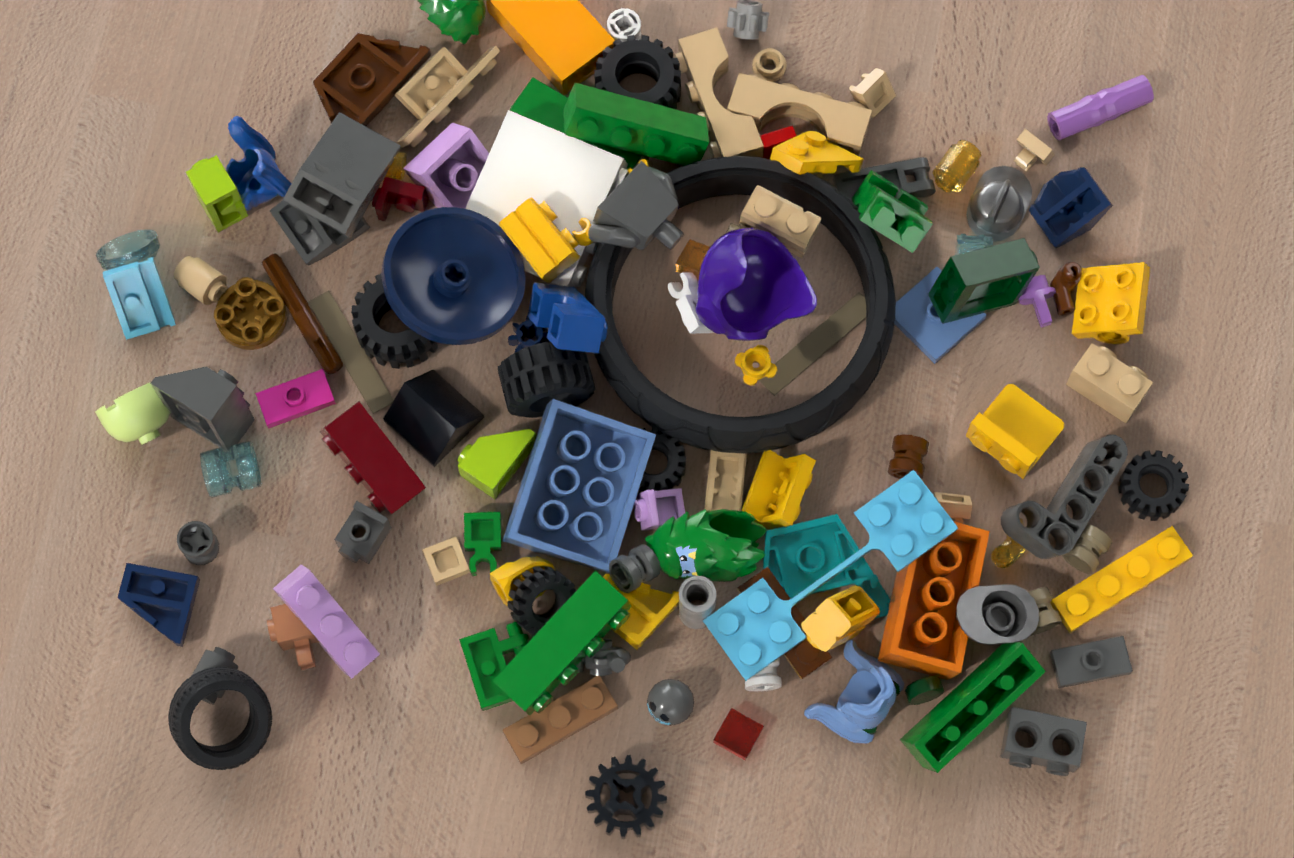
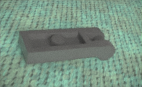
(894, 172)

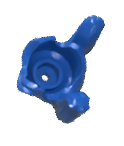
(257, 174)

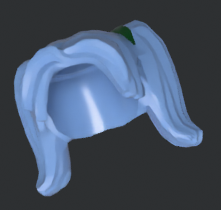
(863, 701)

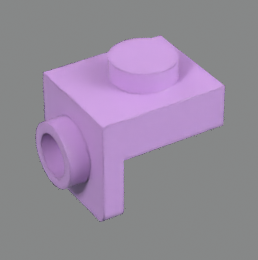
(656, 507)

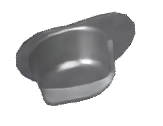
(999, 203)
(997, 614)

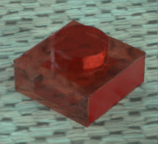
(738, 734)

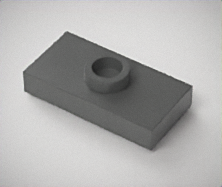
(1091, 662)

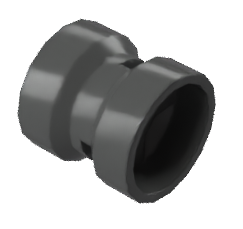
(193, 537)
(631, 570)

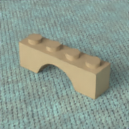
(704, 63)
(766, 101)

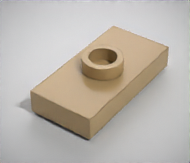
(725, 481)

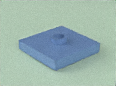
(922, 325)

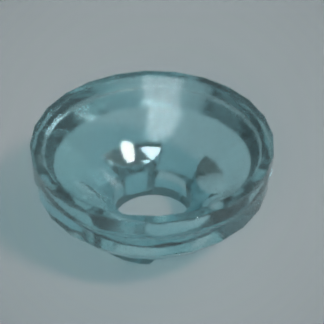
(128, 249)

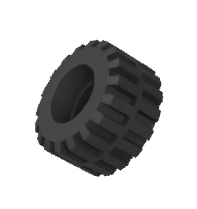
(640, 58)
(384, 345)
(543, 374)

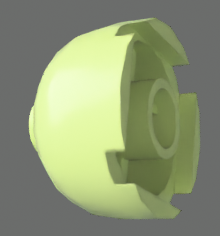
(135, 415)

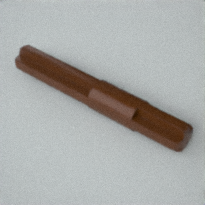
(302, 314)

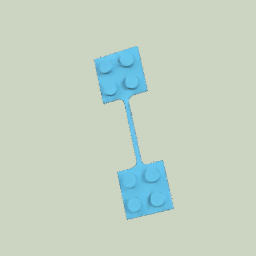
(759, 625)

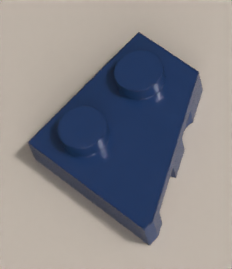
(160, 598)

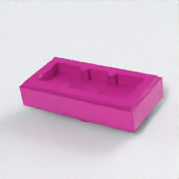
(295, 398)

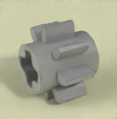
(747, 19)

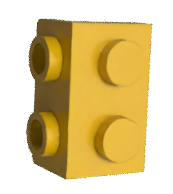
(778, 489)

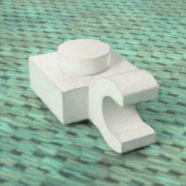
(687, 302)

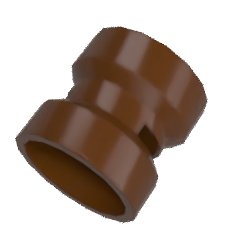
(908, 455)

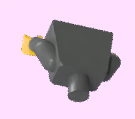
(635, 212)

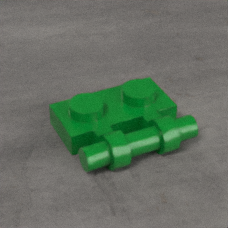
(486, 661)

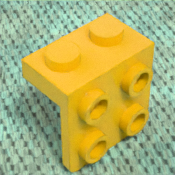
(1015, 430)

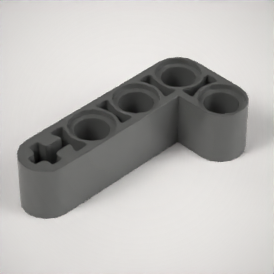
(1071, 492)

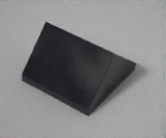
(431, 416)

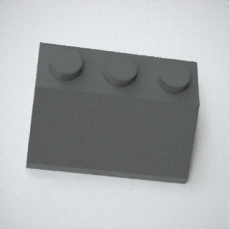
(206, 404)

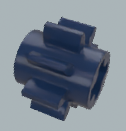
(529, 330)

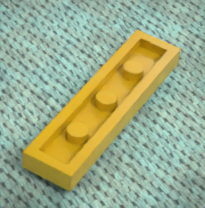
(1121, 579)

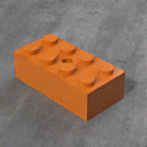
(925, 631)

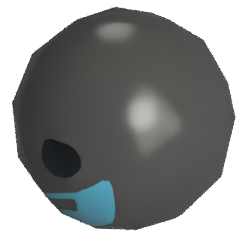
(670, 702)

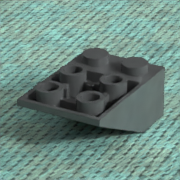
(342, 174)

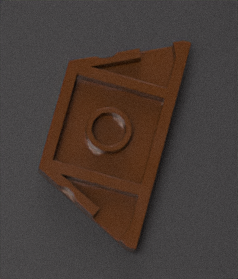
(367, 76)

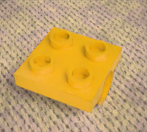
(1111, 302)

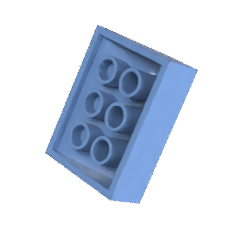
(579, 486)

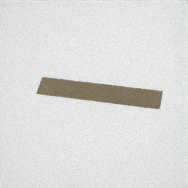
(817, 343)
(350, 352)

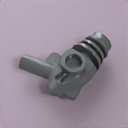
(606, 660)

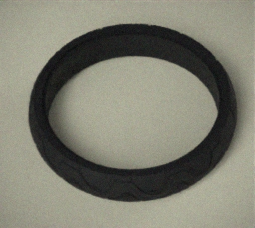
(791, 426)

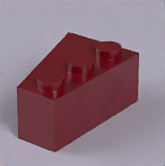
(372, 459)

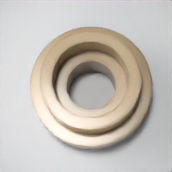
(773, 57)

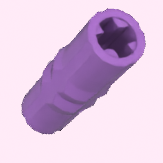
(1100, 107)

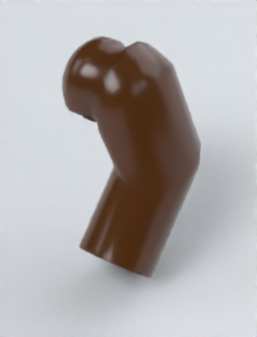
(1064, 284)

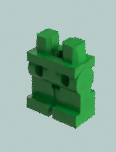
(896, 218)

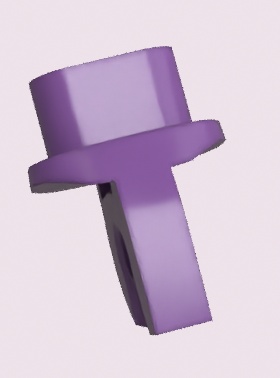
(1036, 294)

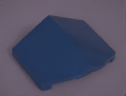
(1069, 206)

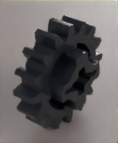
(638, 785)

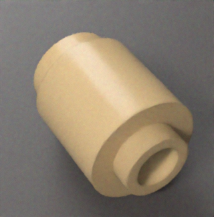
(200, 280)

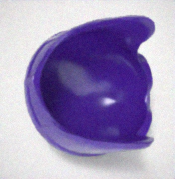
(751, 286)

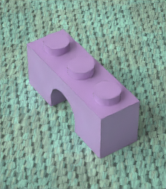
(326, 621)

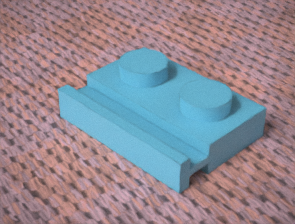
(139, 298)

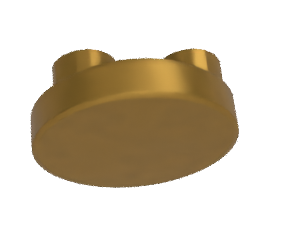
(250, 314)

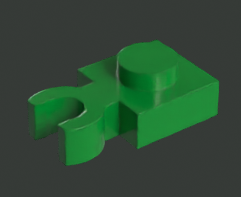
(482, 535)

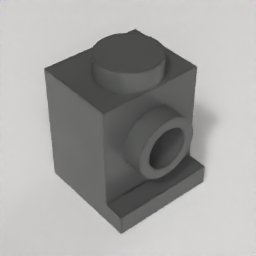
(362, 548)

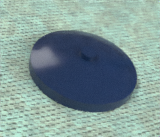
(453, 276)

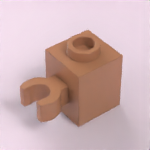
(292, 633)

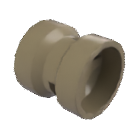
(1088, 549)
(1048, 616)

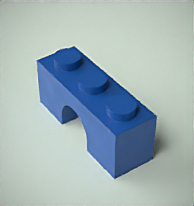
(569, 316)

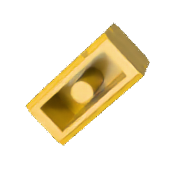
(540, 240)
(839, 618)

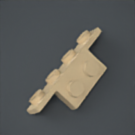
(436, 86)

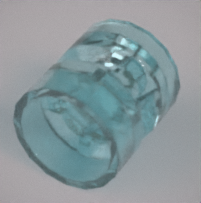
(218, 472)

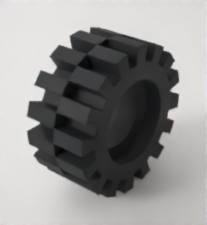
(676, 463)
(1168, 471)
(530, 588)

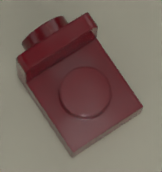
(402, 194)

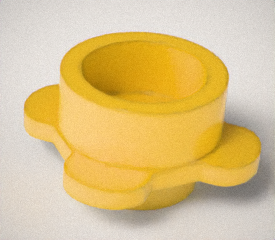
(756, 354)

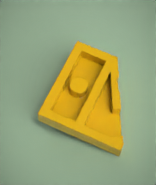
(814, 154)
(647, 612)

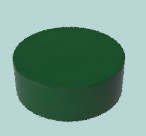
(924, 690)

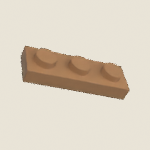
(560, 719)

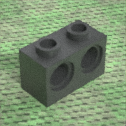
(1043, 730)

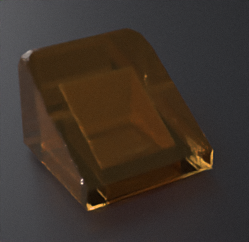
(691, 258)

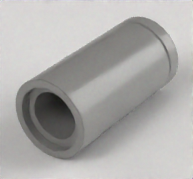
(696, 589)

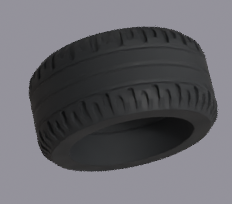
(240, 749)

